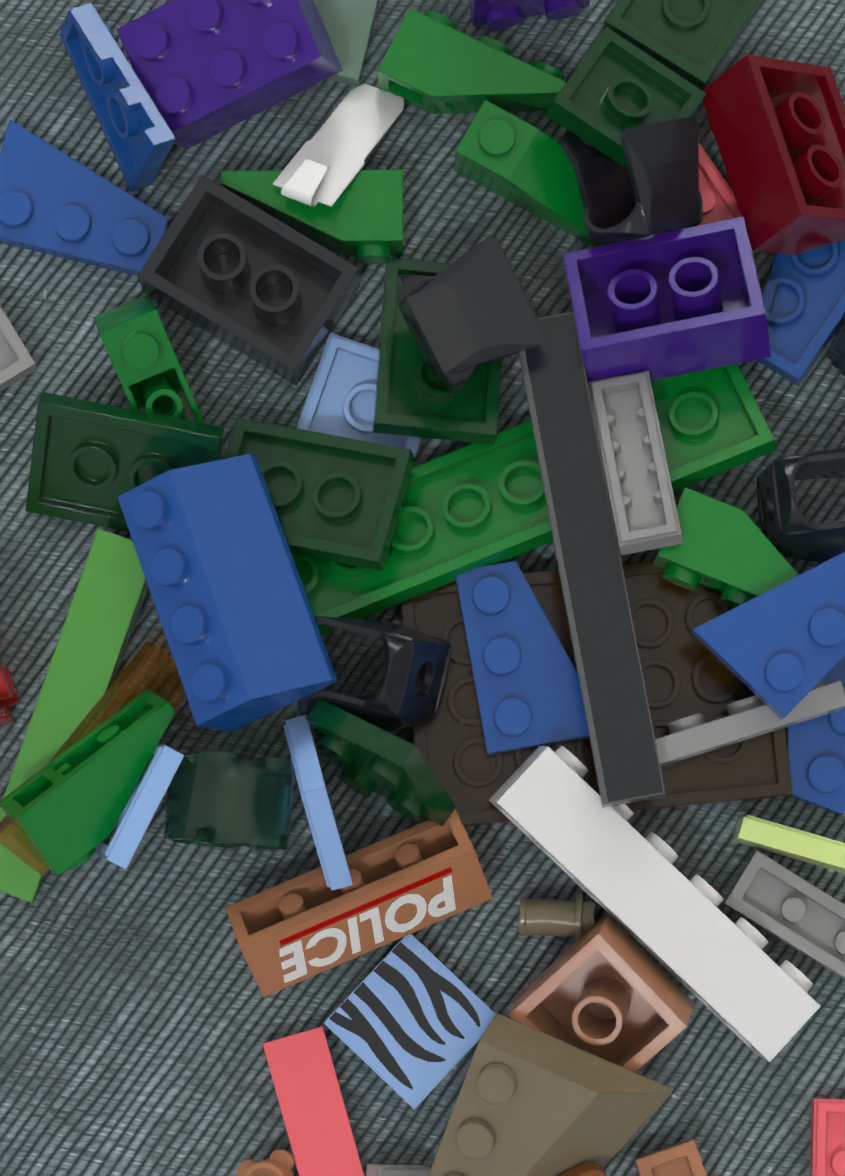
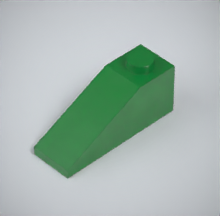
(523, 168)
(359, 224)
(84, 790)

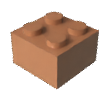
(606, 999)

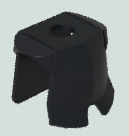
(653, 194)
(468, 314)
(781, 516)
(396, 701)

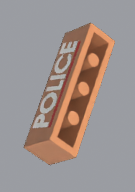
(394, 892)

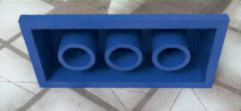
(226, 591)

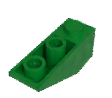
(455, 73)
(146, 361)
(721, 552)

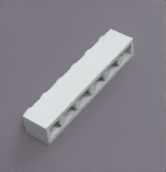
(656, 902)

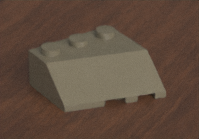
(540, 1107)

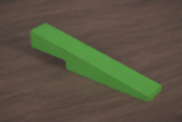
(78, 674)

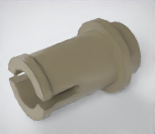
(556, 917)

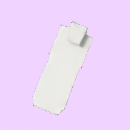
(340, 146)

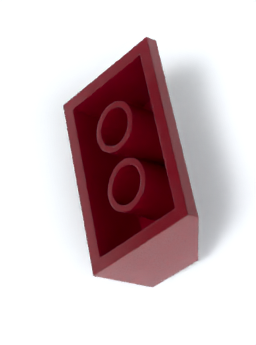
(782, 151)

